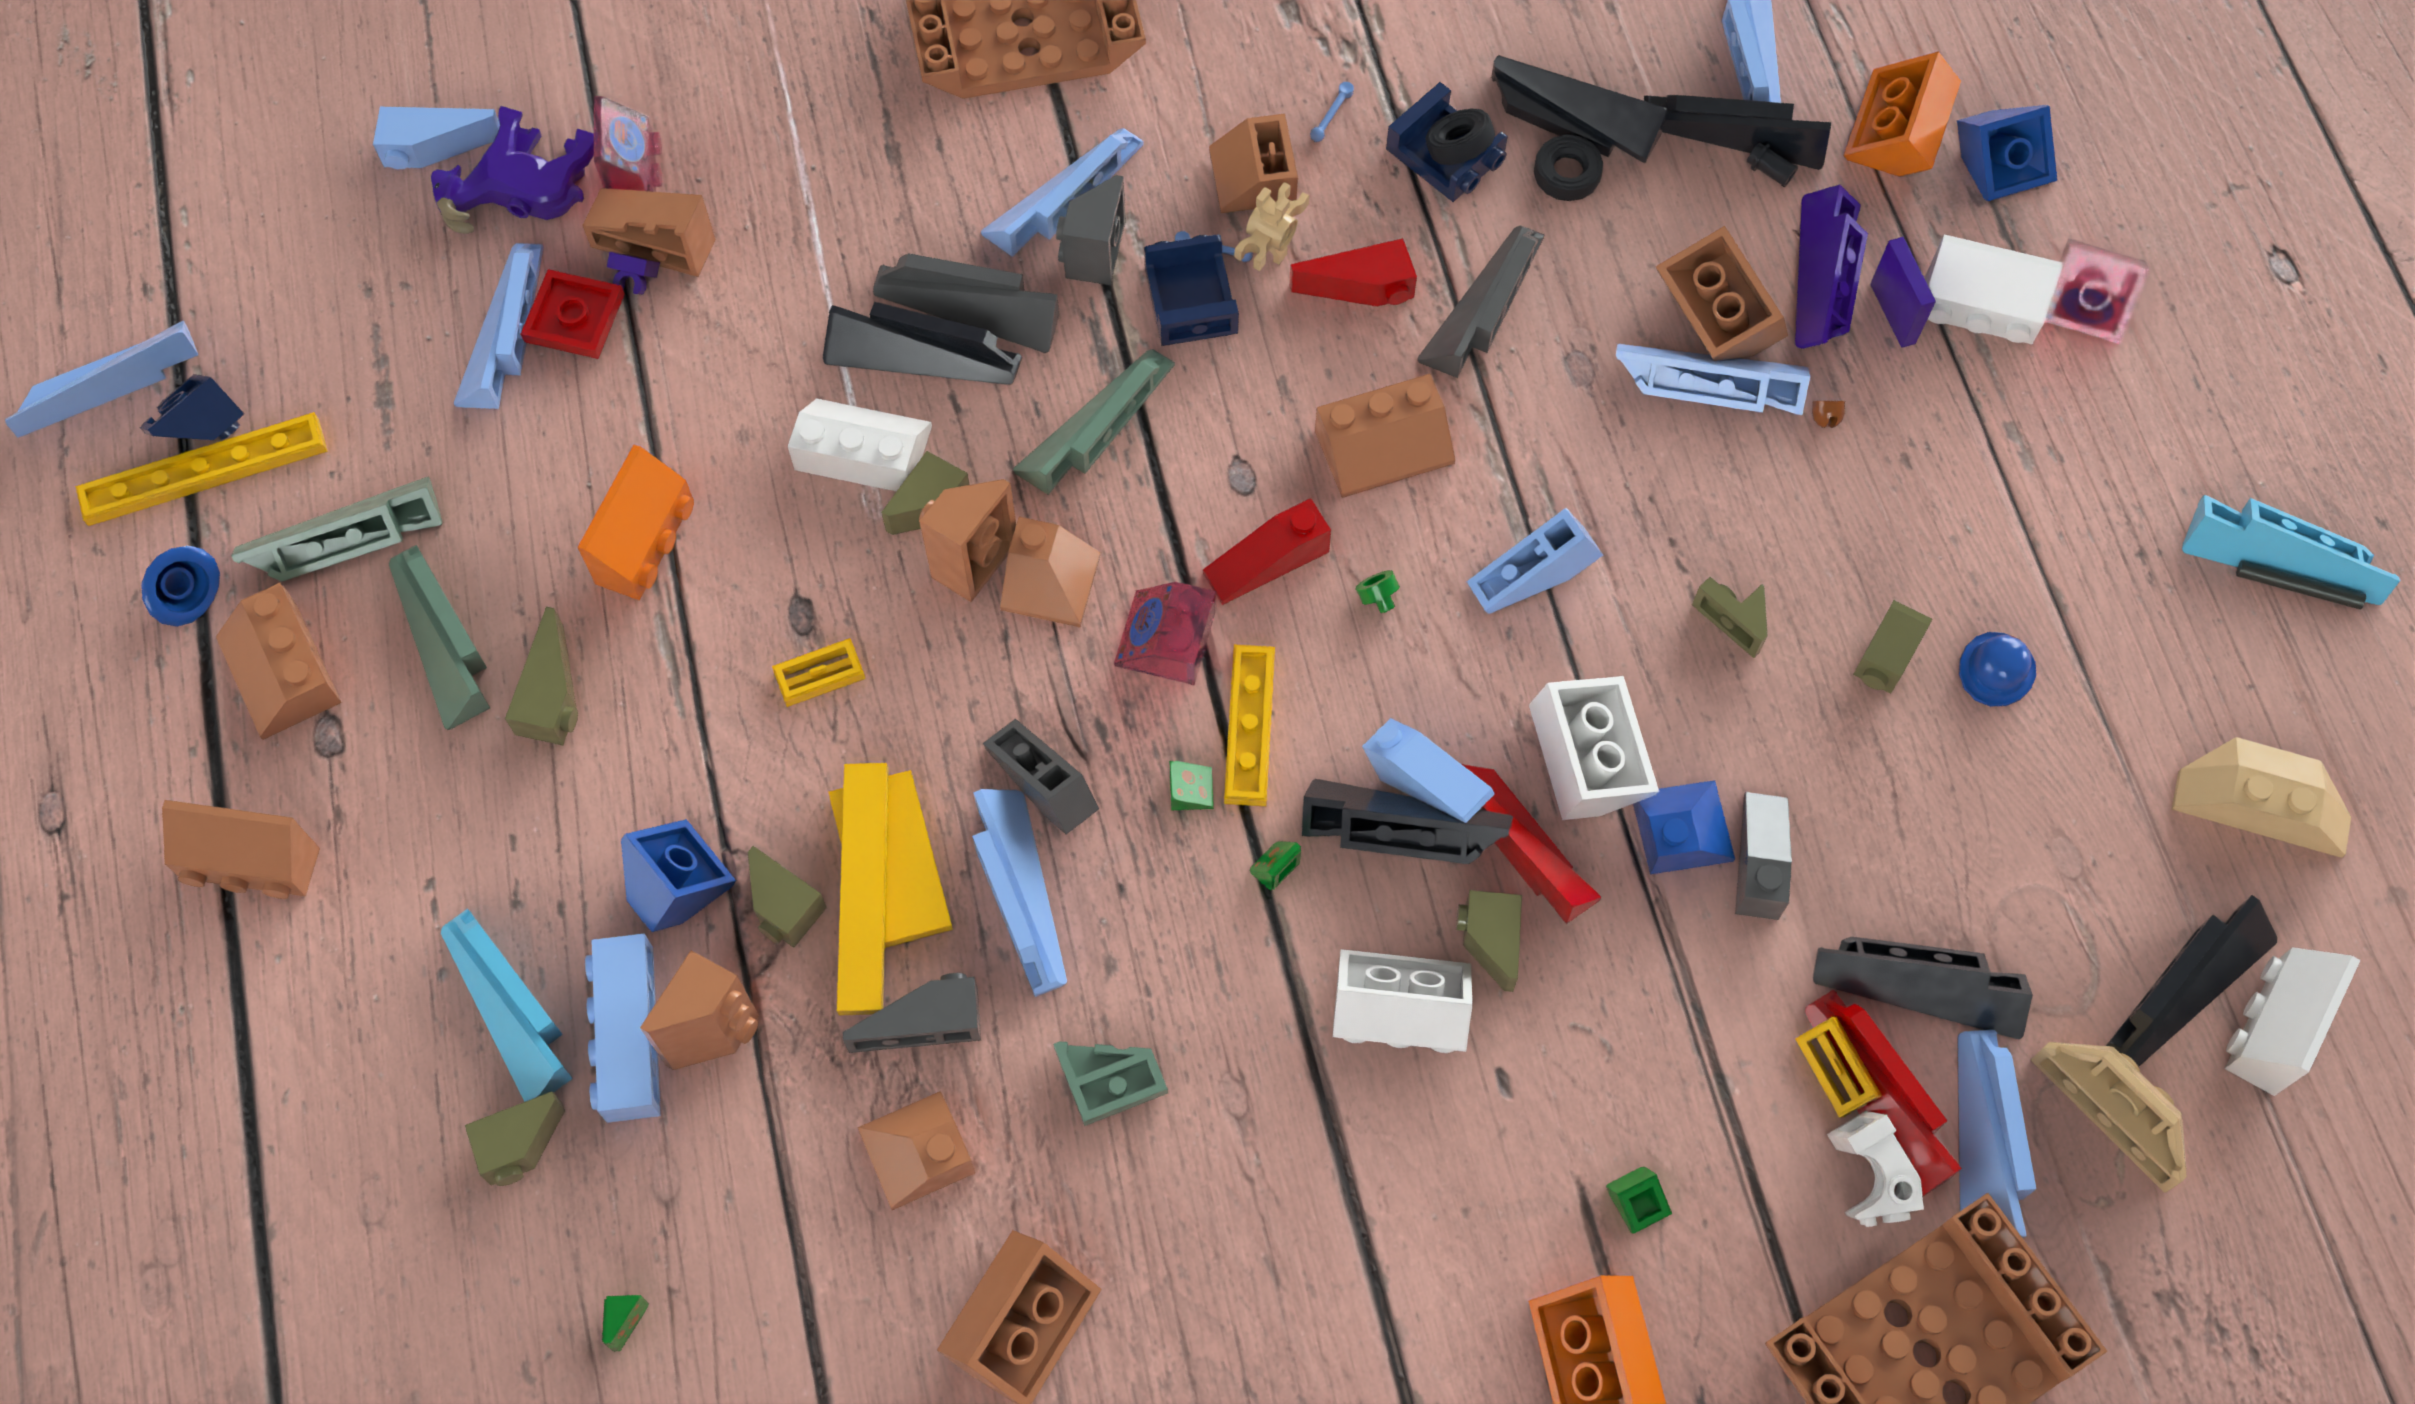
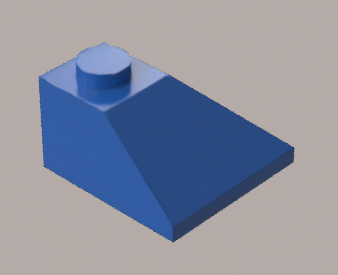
(2008, 149)
(1684, 828)
(671, 874)

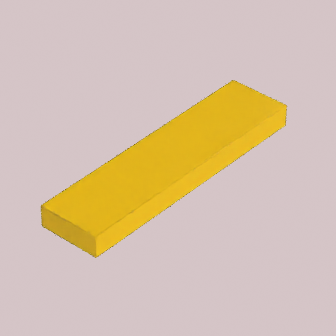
(1249, 725)

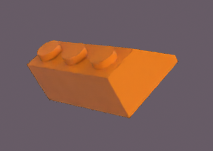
(1904, 115)
(635, 524)
(1596, 1344)

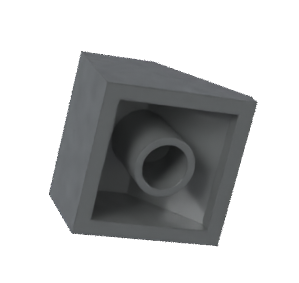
(1093, 232)

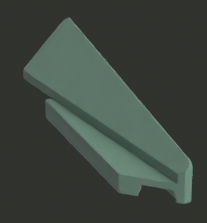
(1095, 425)
(343, 532)
(440, 639)

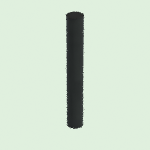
(2301, 585)

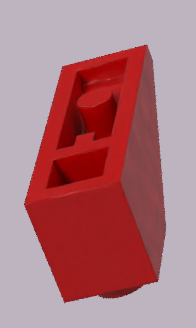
(1362, 276)
(1270, 551)

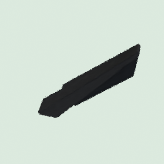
(1744, 124)
(2195, 977)

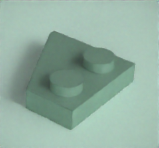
(1109, 1078)

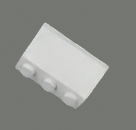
(1991, 289)
(857, 444)
(1592, 746)
(1403, 1001)
(2289, 1017)

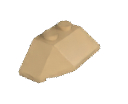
(2266, 795)
(2122, 1105)

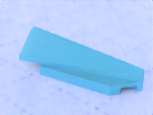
(2284, 544)
(507, 1007)

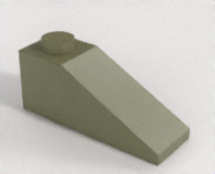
(544, 696)

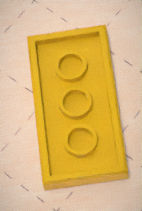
(913, 886)

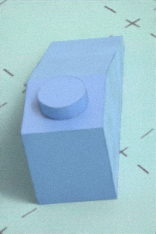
(429, 135)
(1536, 563)
(1425, 771)

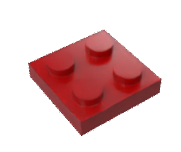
(572, 314)

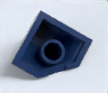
(195, 412)

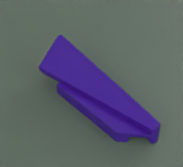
(1828, 265)

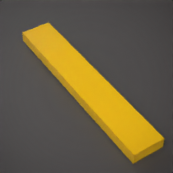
(200, 469)
(863, 889)

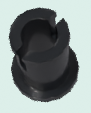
(1771, 164)

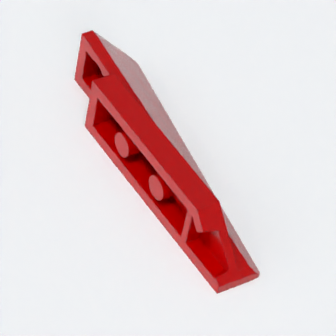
(1535, 854)
(1902, 1096)

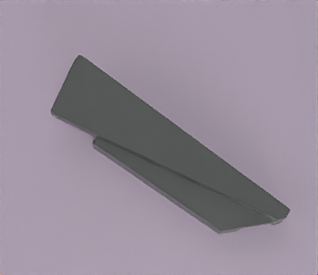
(972, 297)
(1484, 305)

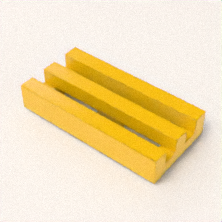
(824, 685)
(1857, 1100)

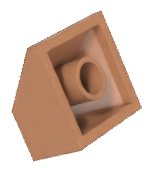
(1048, 573)
(916, 1150)

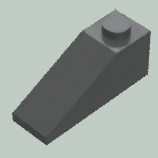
(1043, 776)
(1764, 857)
(930, 1015)

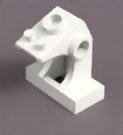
(1873, 1138)

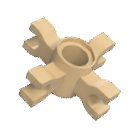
(1271, 226)

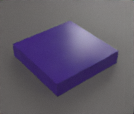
(1902, 292)

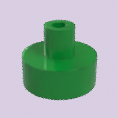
(1378, 590)

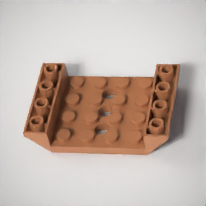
(976, 46)
(1968, 1294)

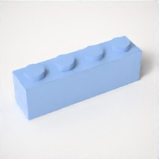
(621, 1052)

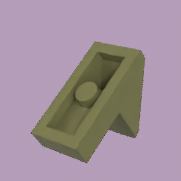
(1740, 621)

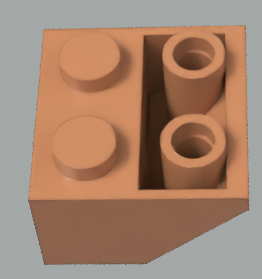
(1252, 158)

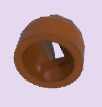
(1828, 413)

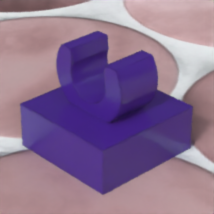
(634, 268)

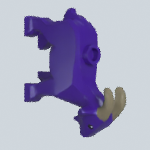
(515, 176)

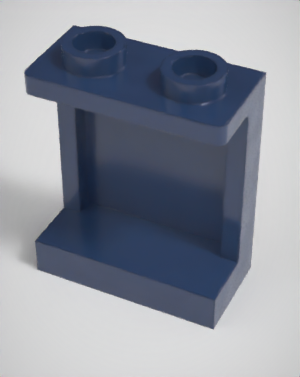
(1408, 144)
(1190, 290)

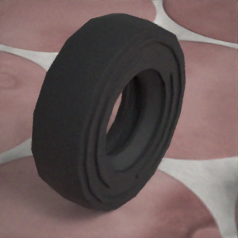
(1568, 147)
(1449, 151)

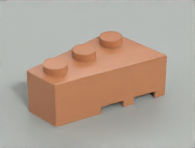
(652, 227)

